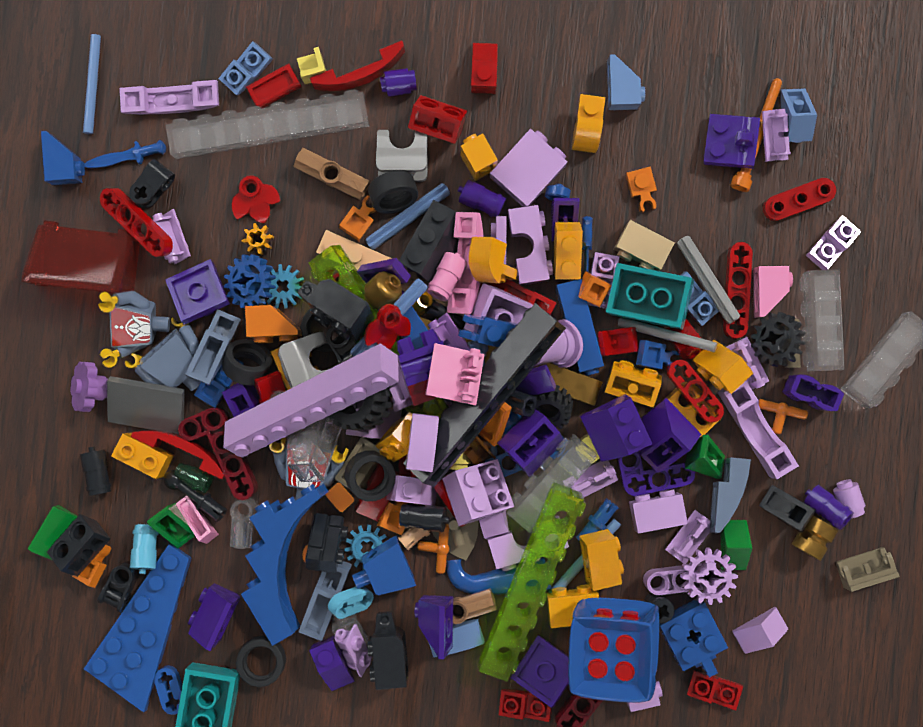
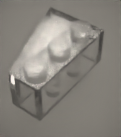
(312, 449)

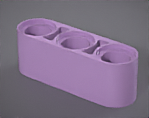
(668, 577)

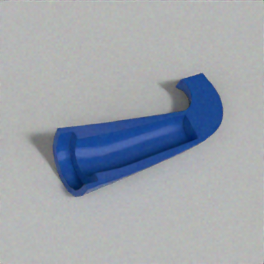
(496, 579)

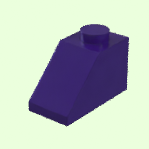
(331, 663)

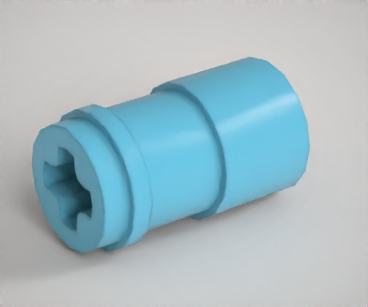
(144, 548)

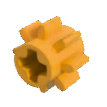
(256, 245)

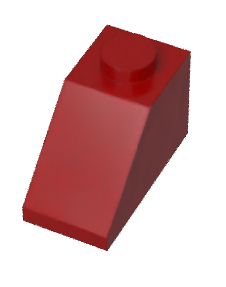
(484, 68)

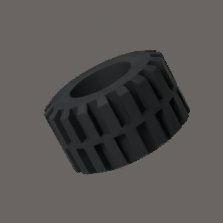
(370, 414)

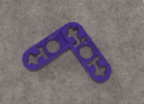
(637, 471)

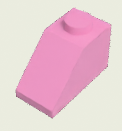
(769, 287)

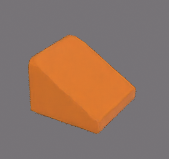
(593, 289)
(340, 497)

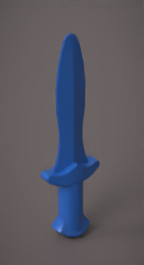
(135, 153)
(586, 239)

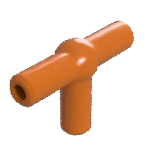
(781, 410)
(440, 548)

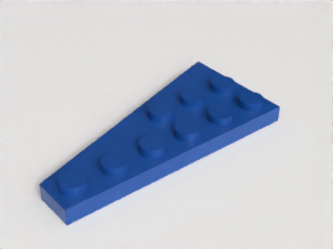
(138, 638)

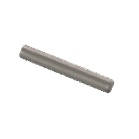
(708, 279)

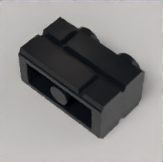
(325, 542)

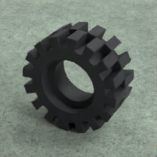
(559, 400)

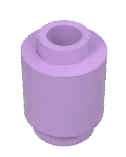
(850, 495)

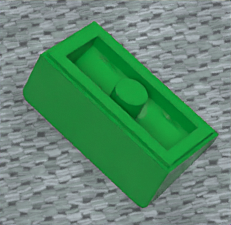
(52, 528)

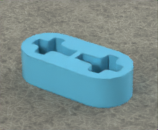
(350, 602)

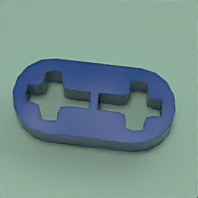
(164, 691)

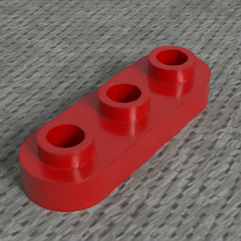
(790, 204)

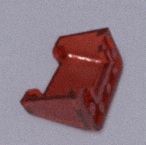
(81, 259)

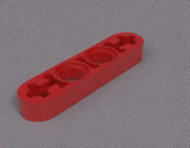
(133, 226)
(739, 290)

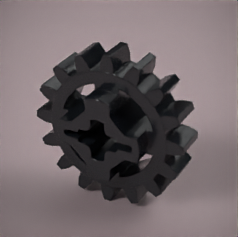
(785, 346)

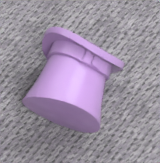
(566, 348)

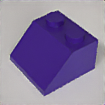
(616, 429)
(213, 615)

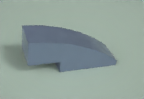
(213, 346)
(728, 493)
(317, 614)

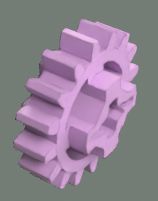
(709, 586)

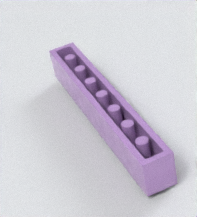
(312, 400)

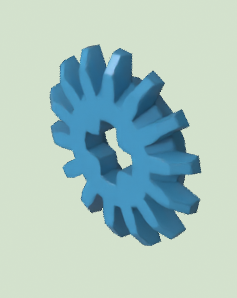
(293, 286)
(356, 545)

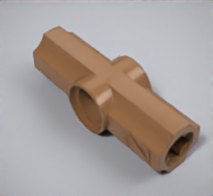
(318, 166)
(475, 605)

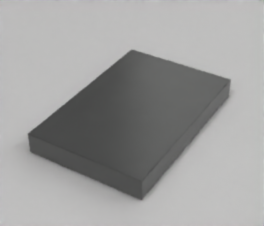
(145, 405)

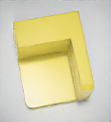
(311, 65)

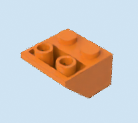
(269, 322)

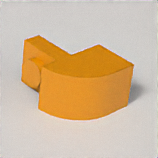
(588, 123)
(487, 261)

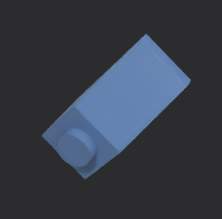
(623, 86)
(800, 114)

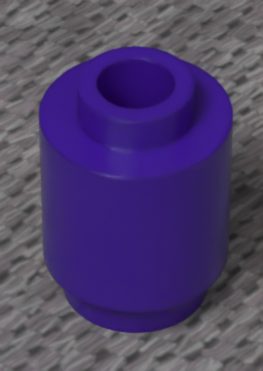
(398, 82)

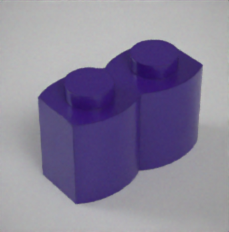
(817, 395)

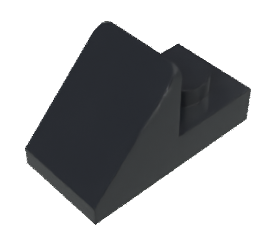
(787, 508)

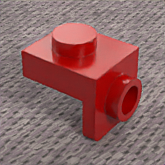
(618, 341)
(685, 351)

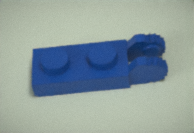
(489, 332)

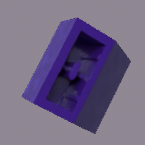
(669, 433)
(531, 442)

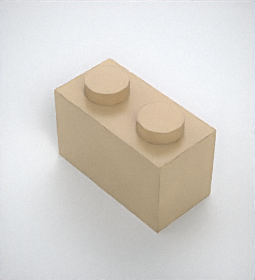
(643, 246)

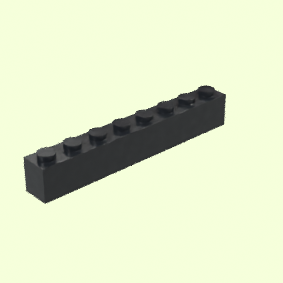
(499, 379)

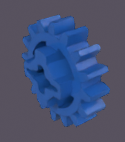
(248, 280)

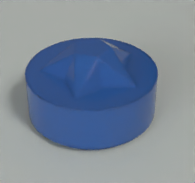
(557, 191)

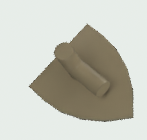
(461, 539)

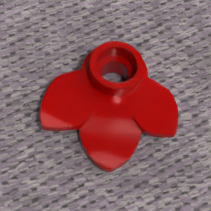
(254, 203)
(385, 329)

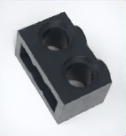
(78, 545)

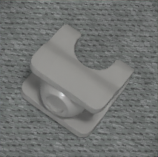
(409, 159)
(295, 358)

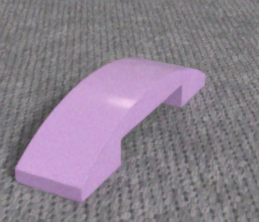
(170, 99)

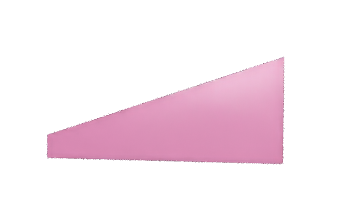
(196, 520)

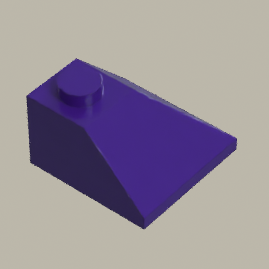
(436, 622)

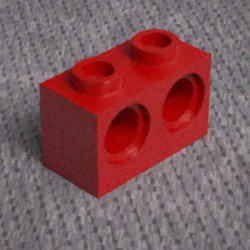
(437, 119)

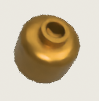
(382, 290)

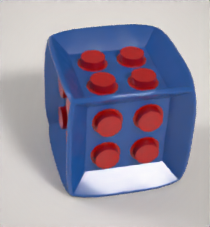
(614, 650)

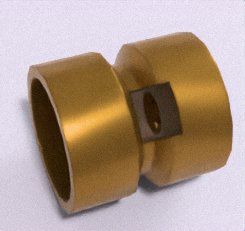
(815, 537)

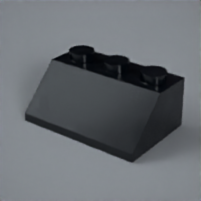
(430, 243)

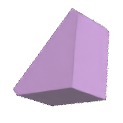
(761, 631)

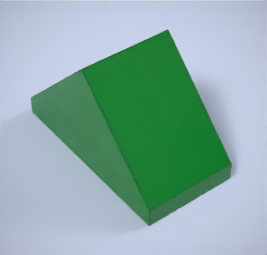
(705, 458)
(172, 525)
(736, 543)

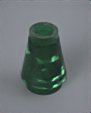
(194, 477)

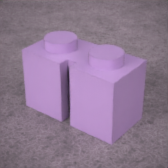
(658, 511)

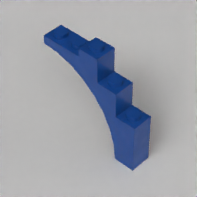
(268, 592)

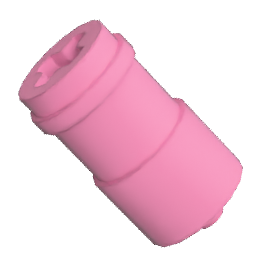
(448, 273)

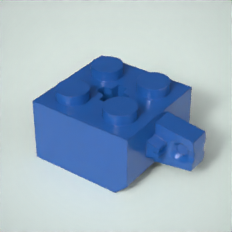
(704, 644)

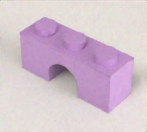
(528, 223)
(508, 552)

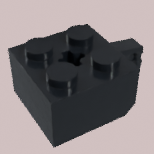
(338, 308)
(389, 653)

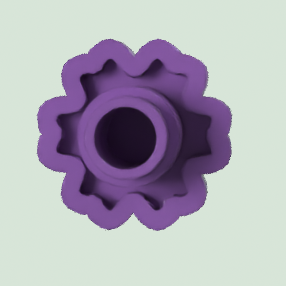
(87, 387)

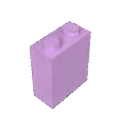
(529, 168)

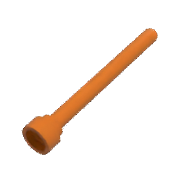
(742, 180)

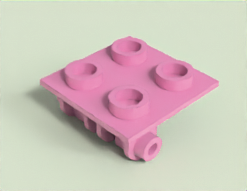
(455, 374)

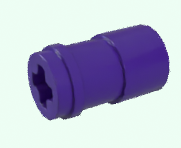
(480, 198)
(828, 507)

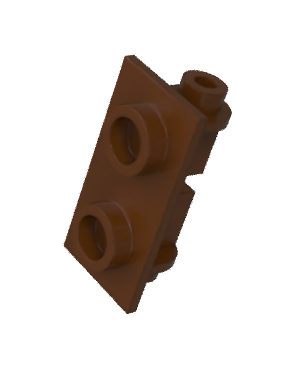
(478, 451)

